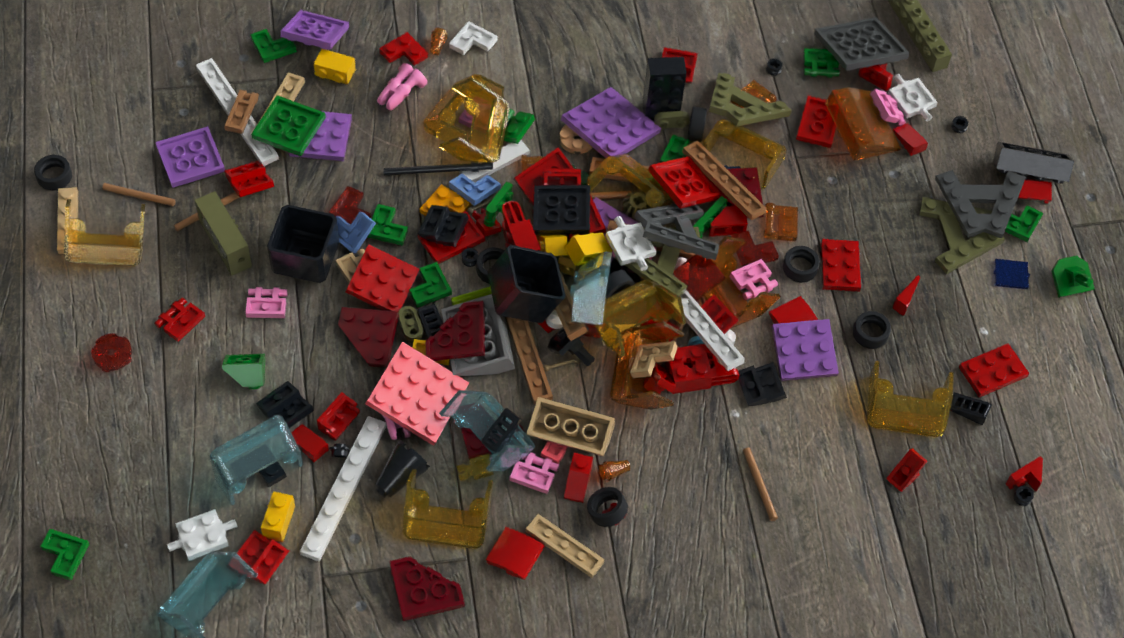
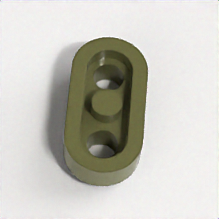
(672, 119)
(410, 325)

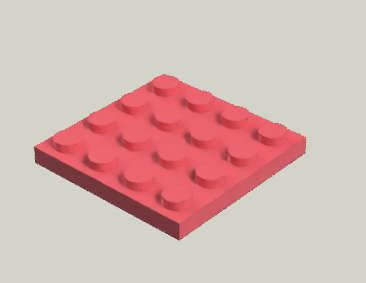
(415, 393)

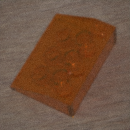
(861, 123)

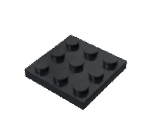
(561, 209)

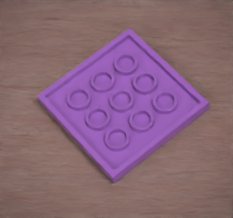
(610, 123)

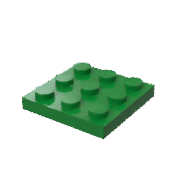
(288, 125)

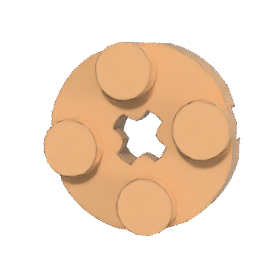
(573, 145)

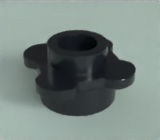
(339, 450)

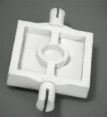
(912, 97)
(629, 244)
(202, 535)

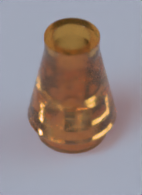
(438, 39)
(612, 469)

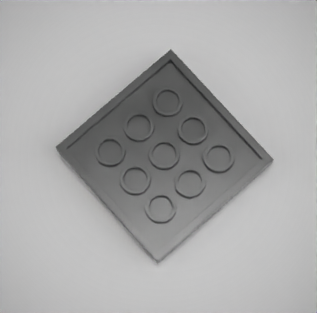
(861, 43)

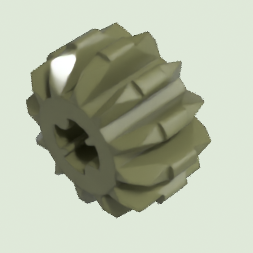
(633, 203)

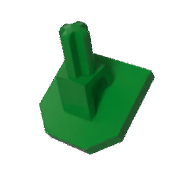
(1072, 276)

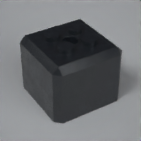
(302, 232)
(526, 284)

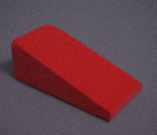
(910, 139)
(903, 299)
(310, 443)

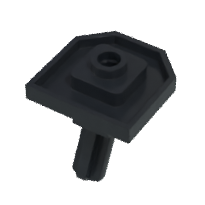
(561, 344)

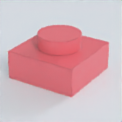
(554, 451)

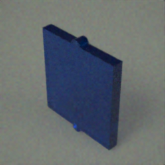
(1011, 274)

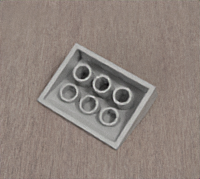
(498, 351)

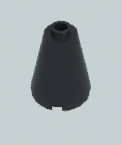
(398, 469)

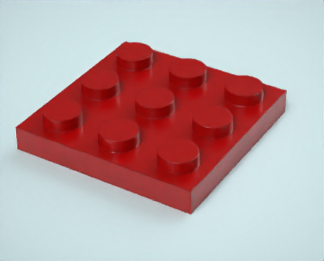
(684, 182)
(382, 280)

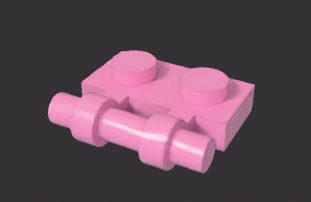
(887, 107)
(751, 274)
(266, 307)
(534, 477)

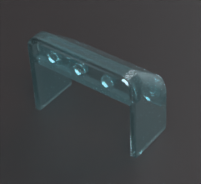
(591, 290)
(479, 412)
(252, 453)
(203, 590)

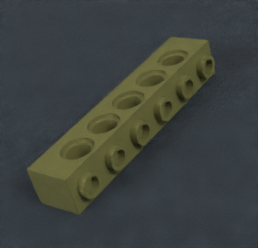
(922, 33)

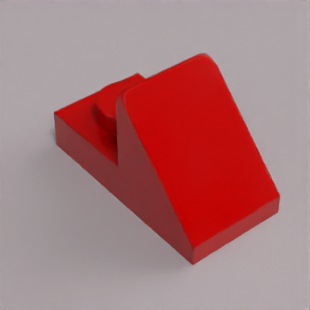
(877, 75)
(659, 380)
(907, 470)
(1029, 473)

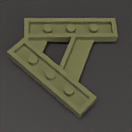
(754, 108)
(960, 250)
(663, 271)

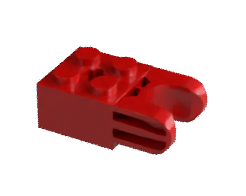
(516, 229)
(698, 369)

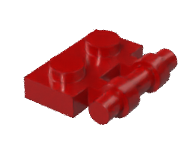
(183, 322)

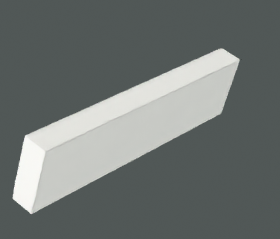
(509, 155)

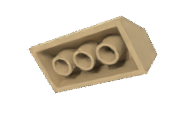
(571, 426)

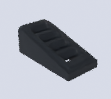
(429, 314)
(971, 402)
(496, 427)

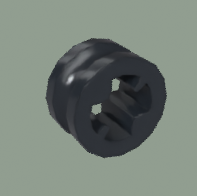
(774, 71)
(960, 120)
(469, 252)
(1029, 493)

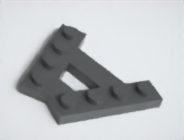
(962, 195)
(685, 236)

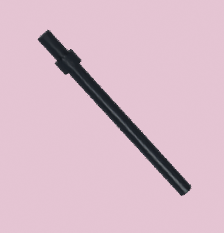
(474, 166)

